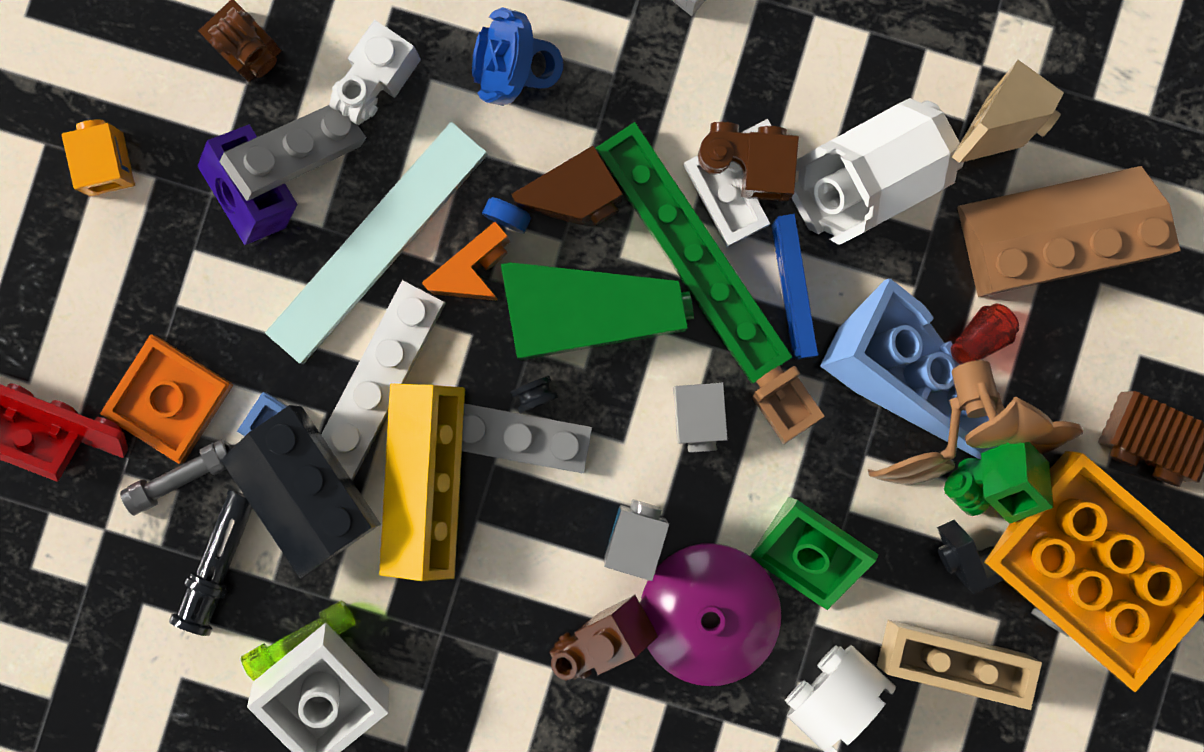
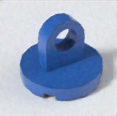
(505, 57)

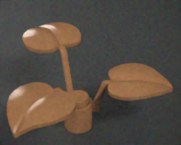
(1010, 425)

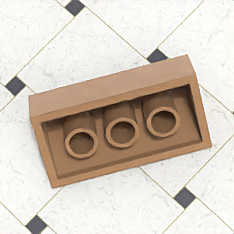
(1066, 230)

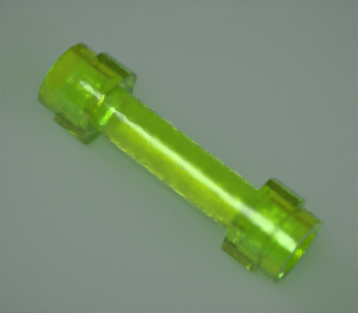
(264, 657)

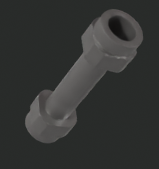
(144, 494)

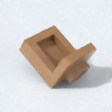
(786, 403)

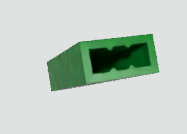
(581, 309)

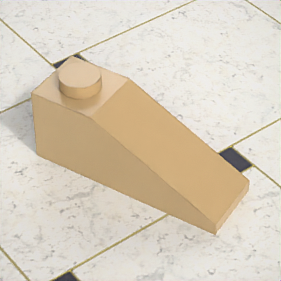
(1011, 114)

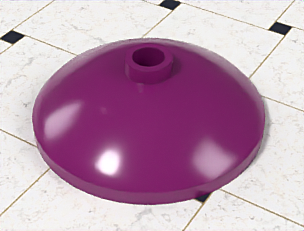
(720, 582)

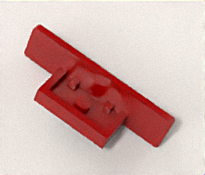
(47, 434)

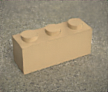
(959, 664)

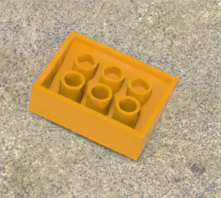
(1104, 570)

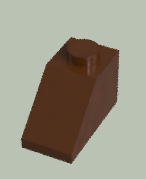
(573, 191)

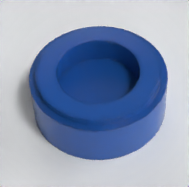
(507, 215)

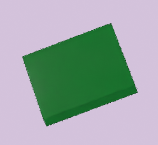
(812, 554)

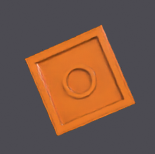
(166, 399)

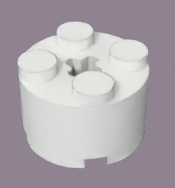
(840, 699)

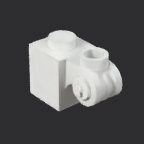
(378, 63)

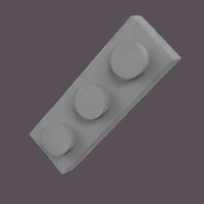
(291, 151)
(525, 438)

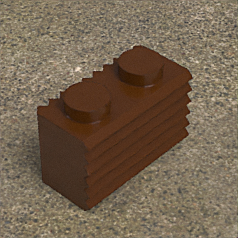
(1156, 436)

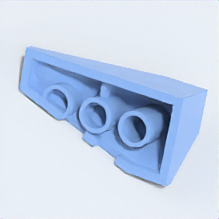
(900, 362)

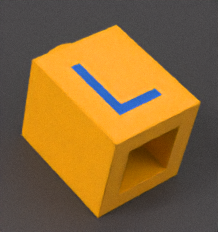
(97, 158)

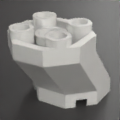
(876, 170)

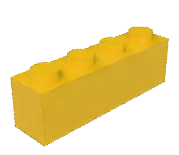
(422, 482)

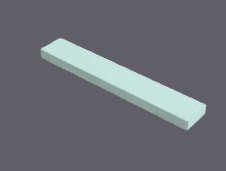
(376, 243)

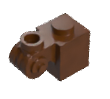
(241, 41)
(764, 156)
(604, 641)

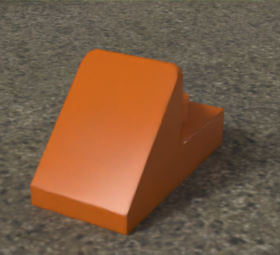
(458, 274)

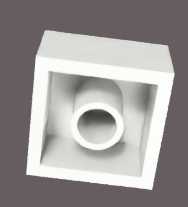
(319, 695)

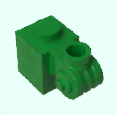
(1008, 478)

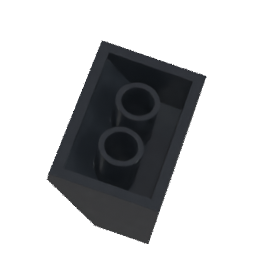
(299, 490)

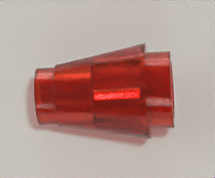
(986, 334)

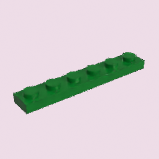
(693, 253)

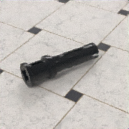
(207, 587)

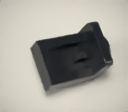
(964, 560)

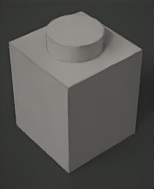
(700, 415)

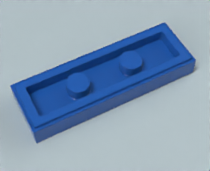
(794, 287)

